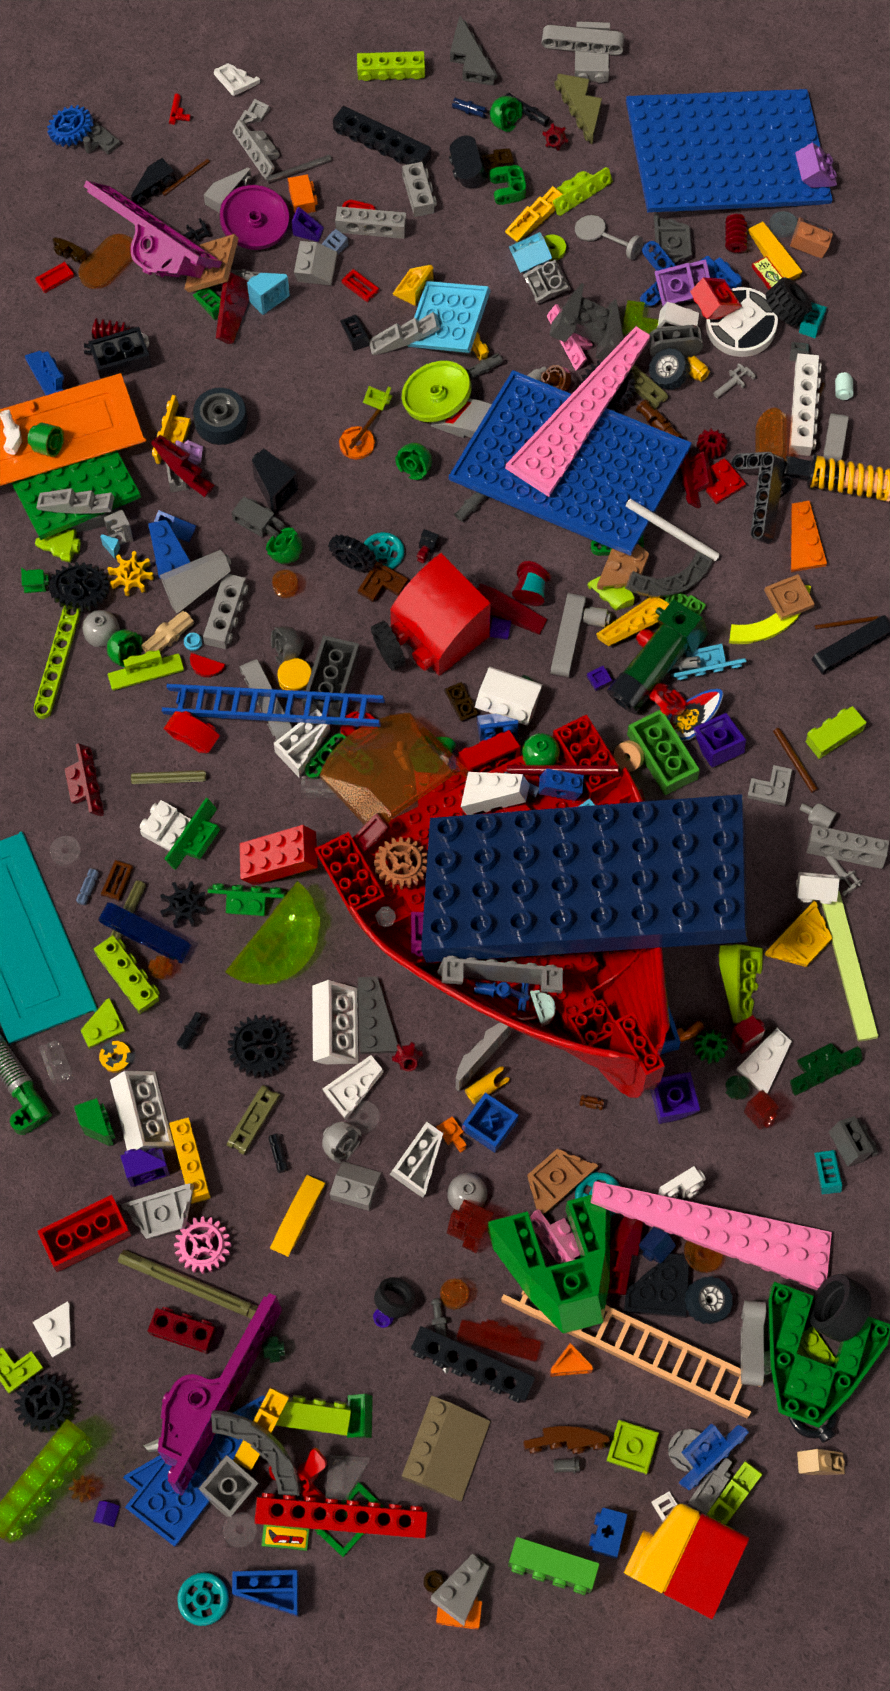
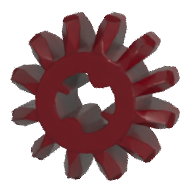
(712, 443)

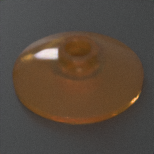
(710, 1261)

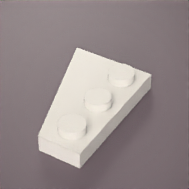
(765, 1061)

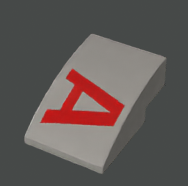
(465, 420)

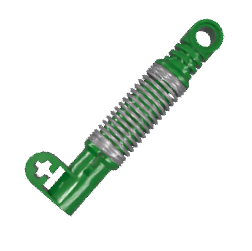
(22, 1088)

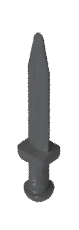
(439, 1323)

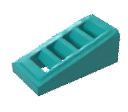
(811, 329)
(831, 1184)

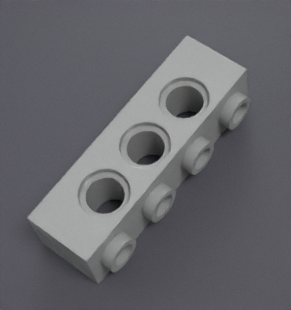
(371, 222)
(229, 585)
(847, 846)

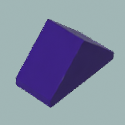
(305, 226)

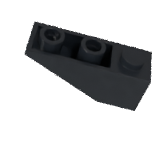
(154, 179)

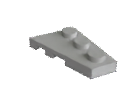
(460, 1590)

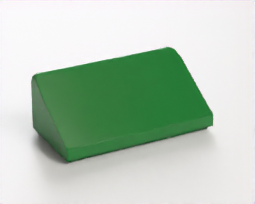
(361, 1416)

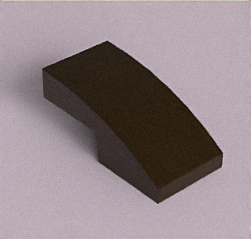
(499, 158)

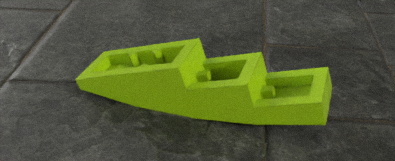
(734, 1493)

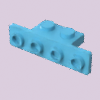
(711, 658)

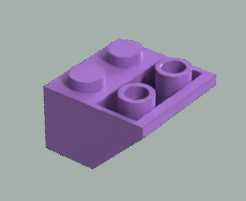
(816, 167)

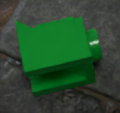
(34, 580)

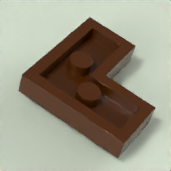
(381, 577)

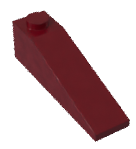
(509, 609)

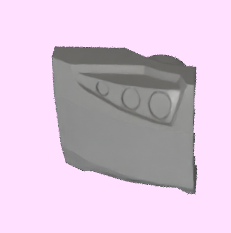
(546, 281)

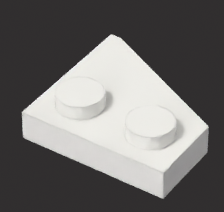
(235, 79)
(55, 1329)

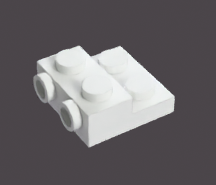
(163, 825)
(685, 1184)

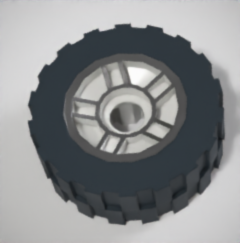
(672, 360)
(712, 1289)

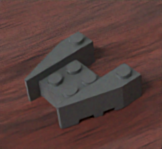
(589, 321)

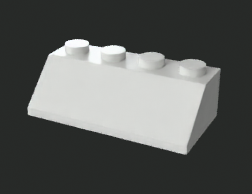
(335, 1023)
(141, 1110)

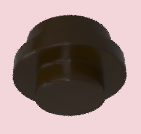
(433, 1581)

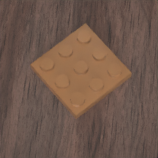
(222, 249)

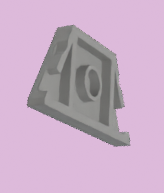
(162, 1211)

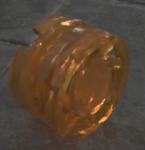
(285, 584)
(454, 1294)

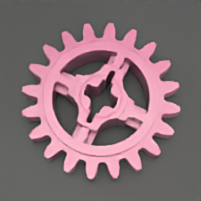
(188, 1234)

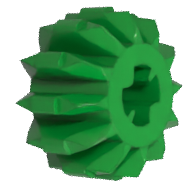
(708, 1052)

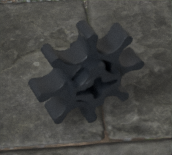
(187, 910)

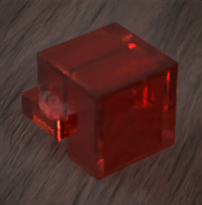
(469, 1225)

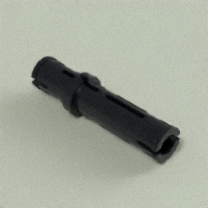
(542, 119)

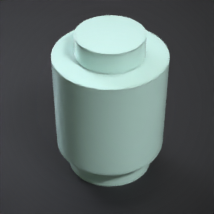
(844, 386)

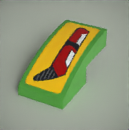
(285, 1537)

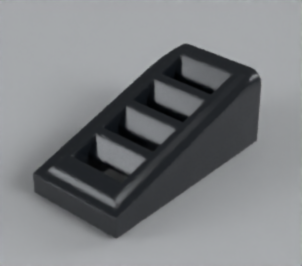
(359, 341)

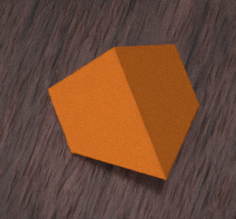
(571, 1363)

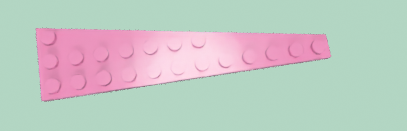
(558, 440)
(768, 1243)

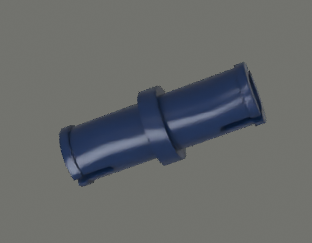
(469, 107)

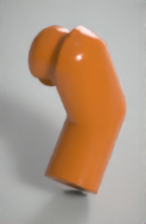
(691, 1032)

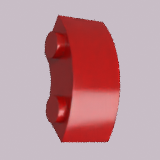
(191, 731)

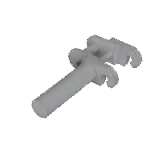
(736, 379)
(843, 875)

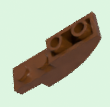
(575, 1438)

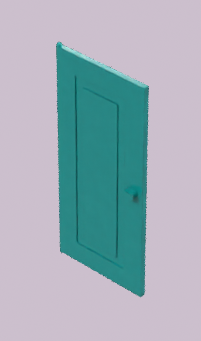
(37, 963)

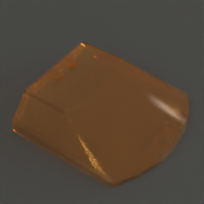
(388, 767)

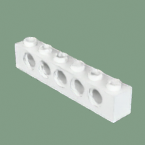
(804, 365)

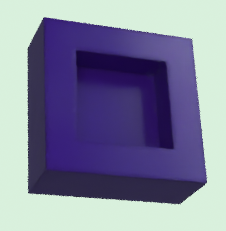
(500, 628)
(599, 678)

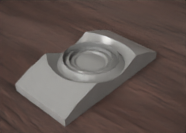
(481, 1053)

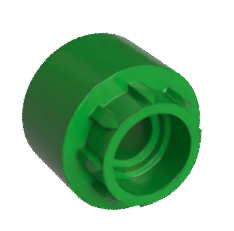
(46, 439)

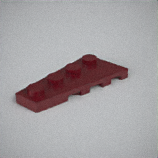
(232, 308)

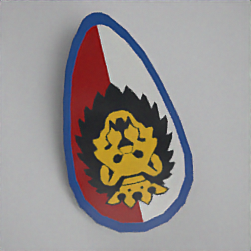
(698, 711)

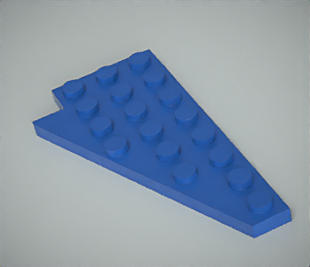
(165, 1509)

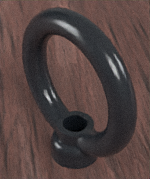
(824, 1433)

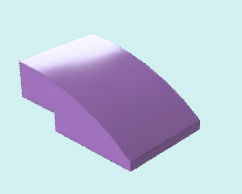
(678, 281)

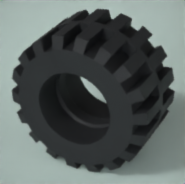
(788, 301)

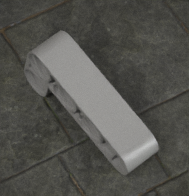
(752, 1343)

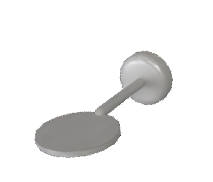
(593, 227)

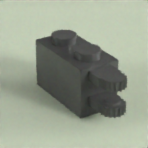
(256, 518)

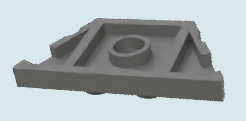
(673, 239)

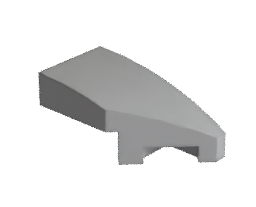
(255, 113)

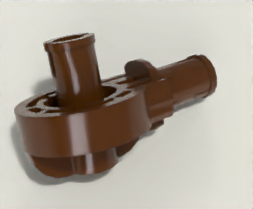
(560, 380)

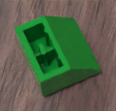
(92, 1119)

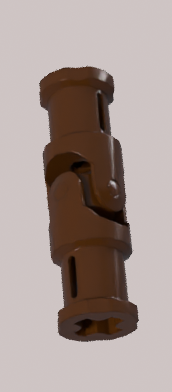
(656, 419)

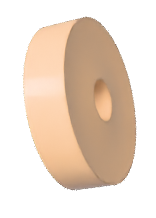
(636, 755)

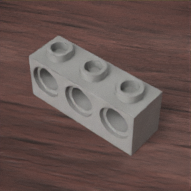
(419, 189)

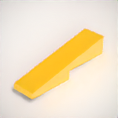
(774, 251)

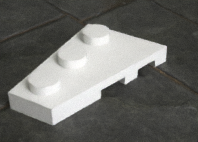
(353, 1085)

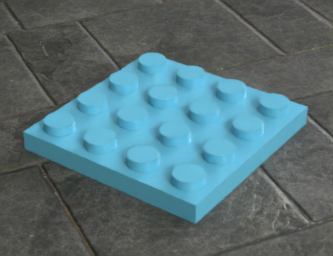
(458, 313)

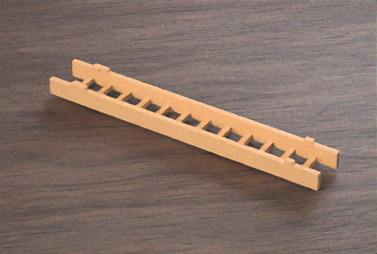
(633, 1359)

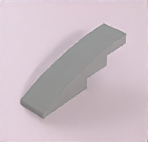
(400, 336)
(77, 503)

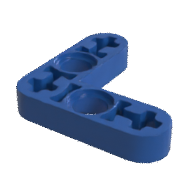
(654, 262)

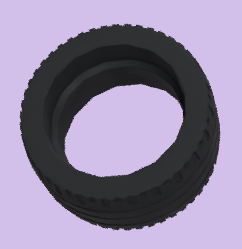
(840, 1307)

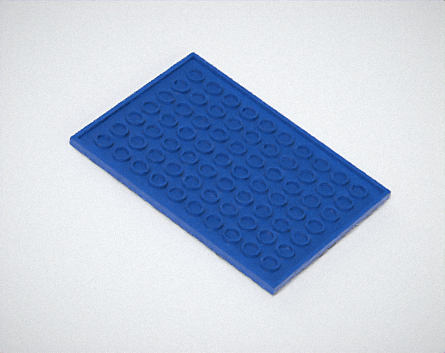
(723, 149)
(614, 464)

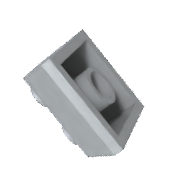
(315, 263)
(355, 1186)
(227, 1486)

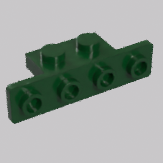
(822, 1066)

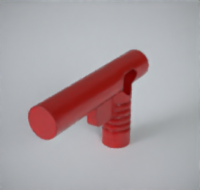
(178, 112)

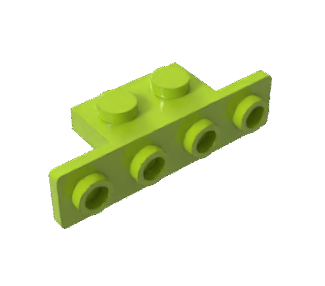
(580, 188)
(145, 668)

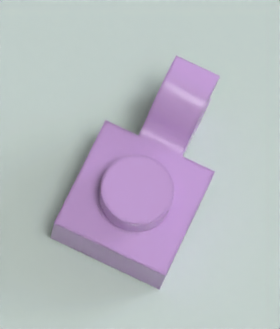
(193, 449)

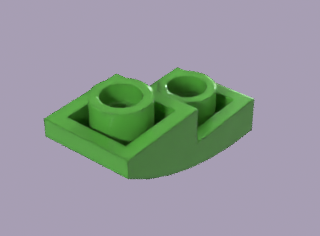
(690, 602)

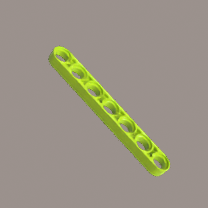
(56, 668)

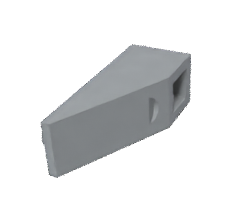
(219, 190)

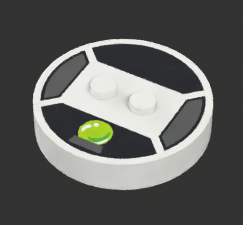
(746, 329)

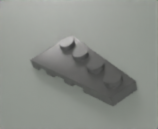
(374, 1021)

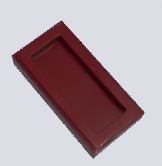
(371, 832)

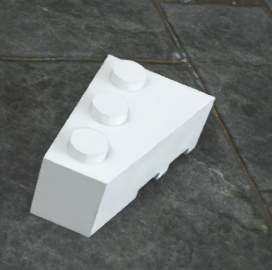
(301, 744)
(418, 1160)

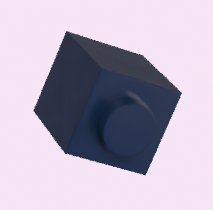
(657, 1245)

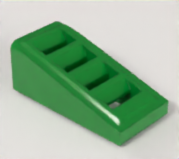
(212, 311)

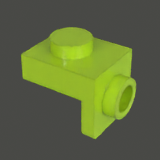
(377, 398)

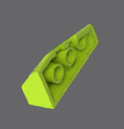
(739, 971)

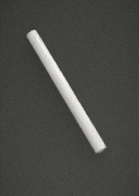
(671, 529)

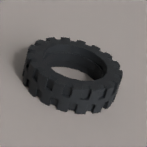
(388, 645)

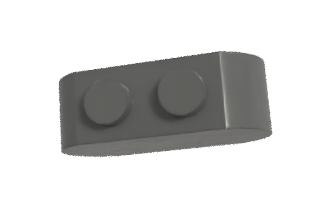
(683, 338)

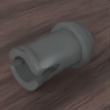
(567, 1465)

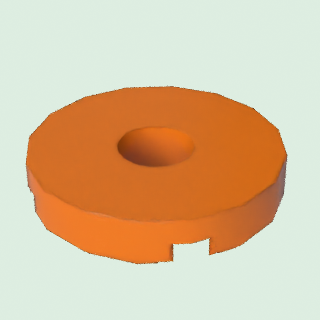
(360, 451)

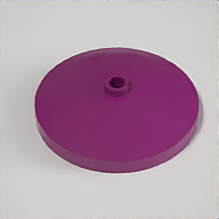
(254, 216)

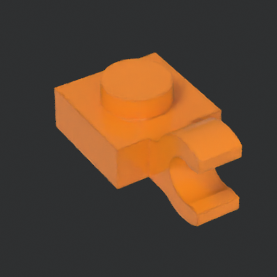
(452, 1133)

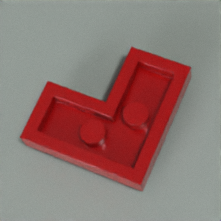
(728, 482)

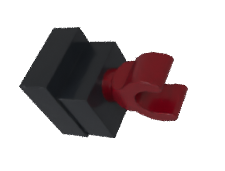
(427, 543)

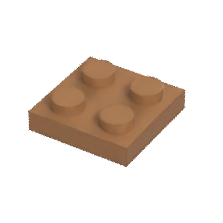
(789, 597)

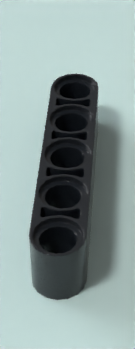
(854, 643)

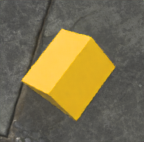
(413, 284)

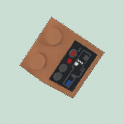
(811, 238)

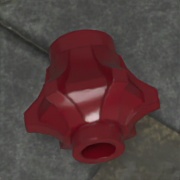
(561, 137)
(407, 1056)

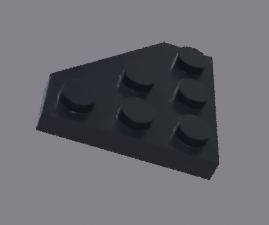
(660, 1289)

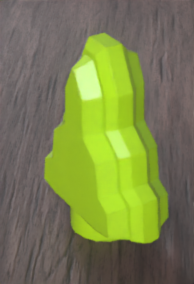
(61, 544)

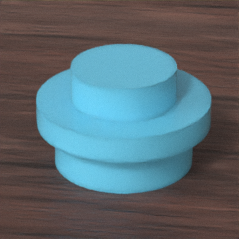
(193, 641)

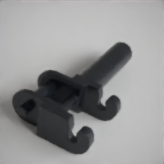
(192, 233)

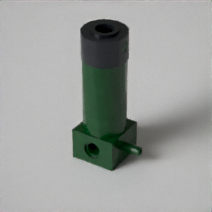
(678, 632)

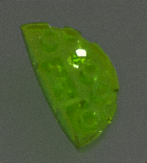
(281, 943)

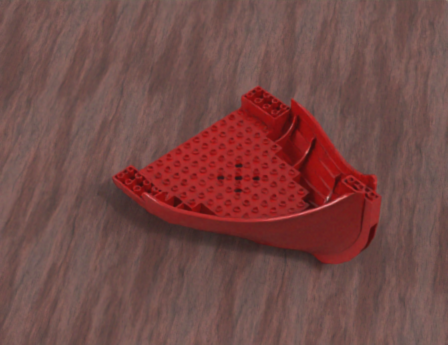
(610, 1001)

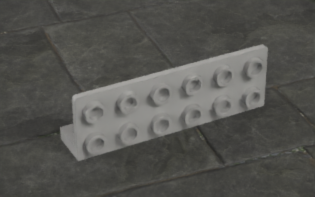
(455, 969)

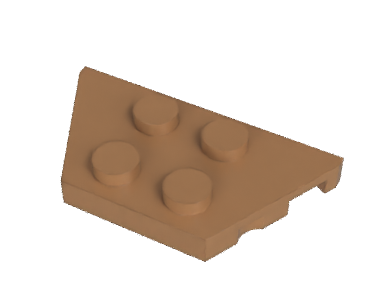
(621, 565)
(557, 1178)

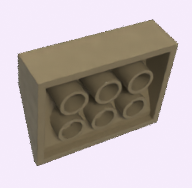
(445, 1449)

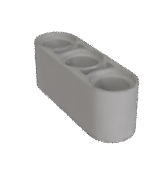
(835, 437)

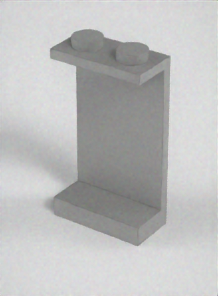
(592, 65)

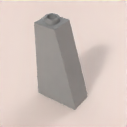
(193, 579)

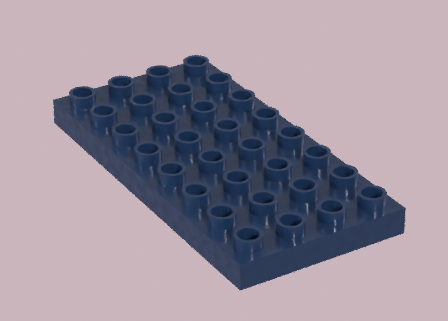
(586, 879)

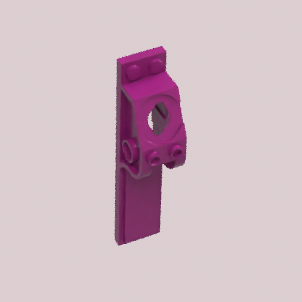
(169, 250)
(193, 1398)

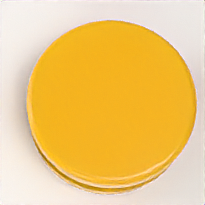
(294, 675)

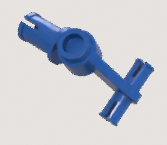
(504, 991)

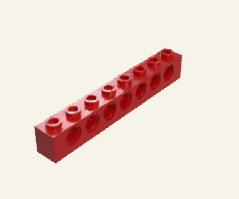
(416, 1529)

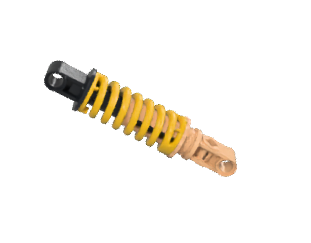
(846, 477)

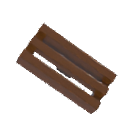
(111, 895)

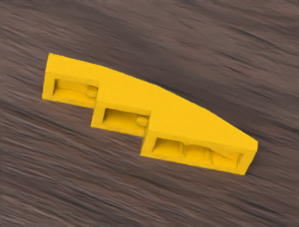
(533, 216)
(297, 1216)

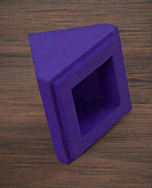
(106, 1513)

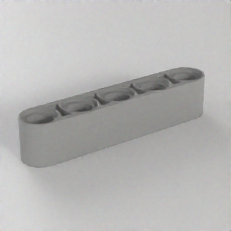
(582, 40)
(568, 635)
(256, 679)

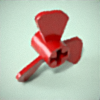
(308, 1473)

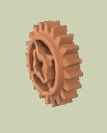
(399, 856)

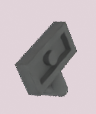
(100, 138)

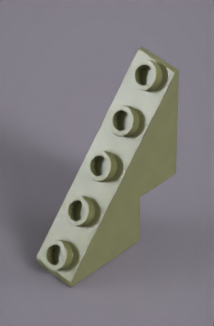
(583, 107)

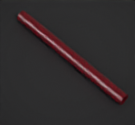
(576, 769)

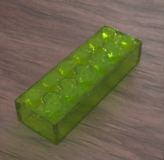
(40, 1479)

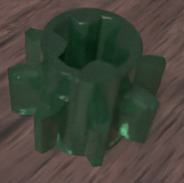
(737, 1087)
(273, 1349)

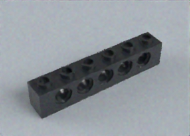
(380, 137)
(426, 1337)

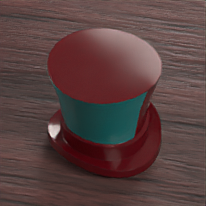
(531, 583)

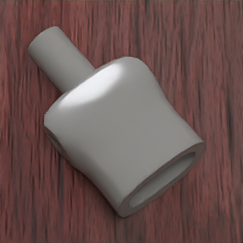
(819, 815)

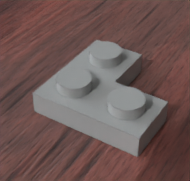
(773, 791)

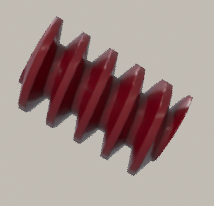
(736, 233)
(103, 330)

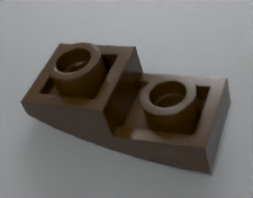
(67, 249)
(460, 701)

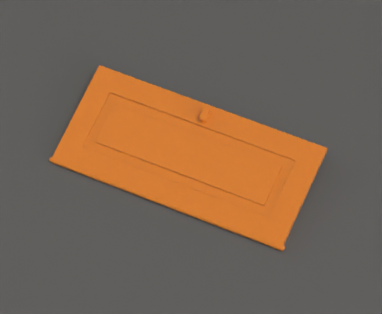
(94, 422)

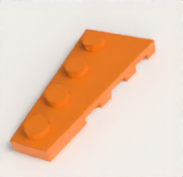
(805, 539)

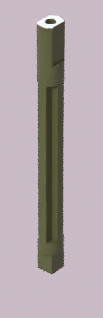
(188, 1284)

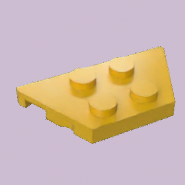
(802, 939)

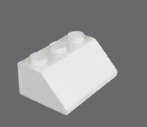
(508, 695)

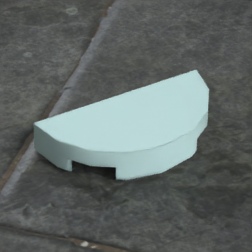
(544, 1006)

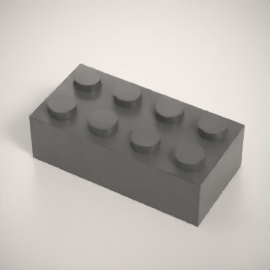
(332, 672)

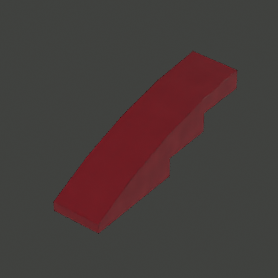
(178, 461)

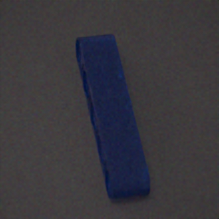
(144, 932)

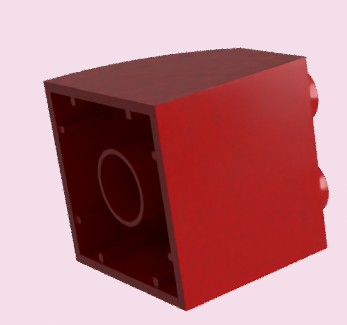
(440, 616)

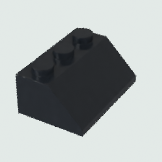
(120, 353)

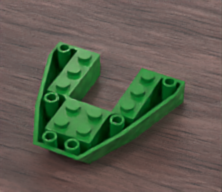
(570, 1292)
(807, 1387)

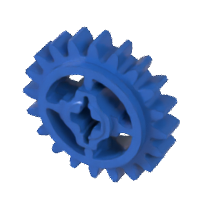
(70, 125)

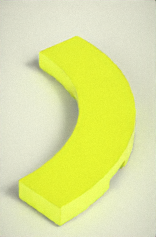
(761, 630)

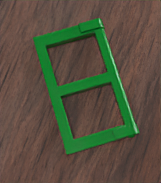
(342, 1551)

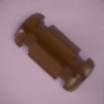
(591, 1102)

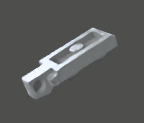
(711, 1487)

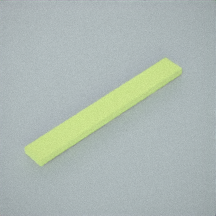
(850, 970)

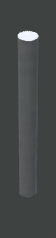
(303, 167)

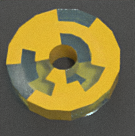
(109, 1050)

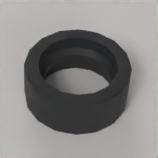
(388, 1307)

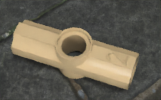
(168, 632)

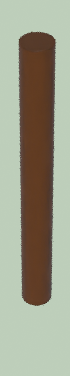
(795, 760)

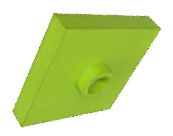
(632, 1447)

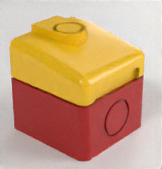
(688, 1558)

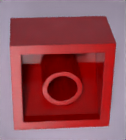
(714, 298)

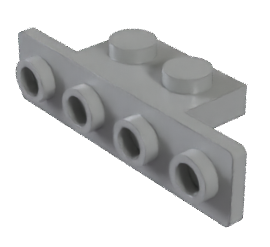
(257, 147)

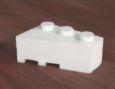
(493, 790)

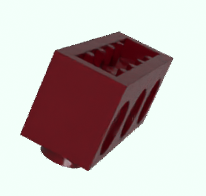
(186, 1339)

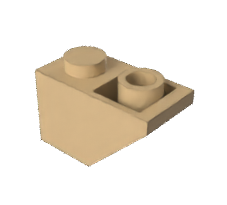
(820, 1462)

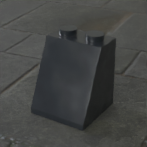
(274, 479)

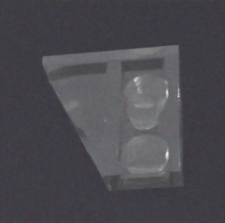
(343, 1475)

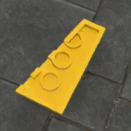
(633, 621)

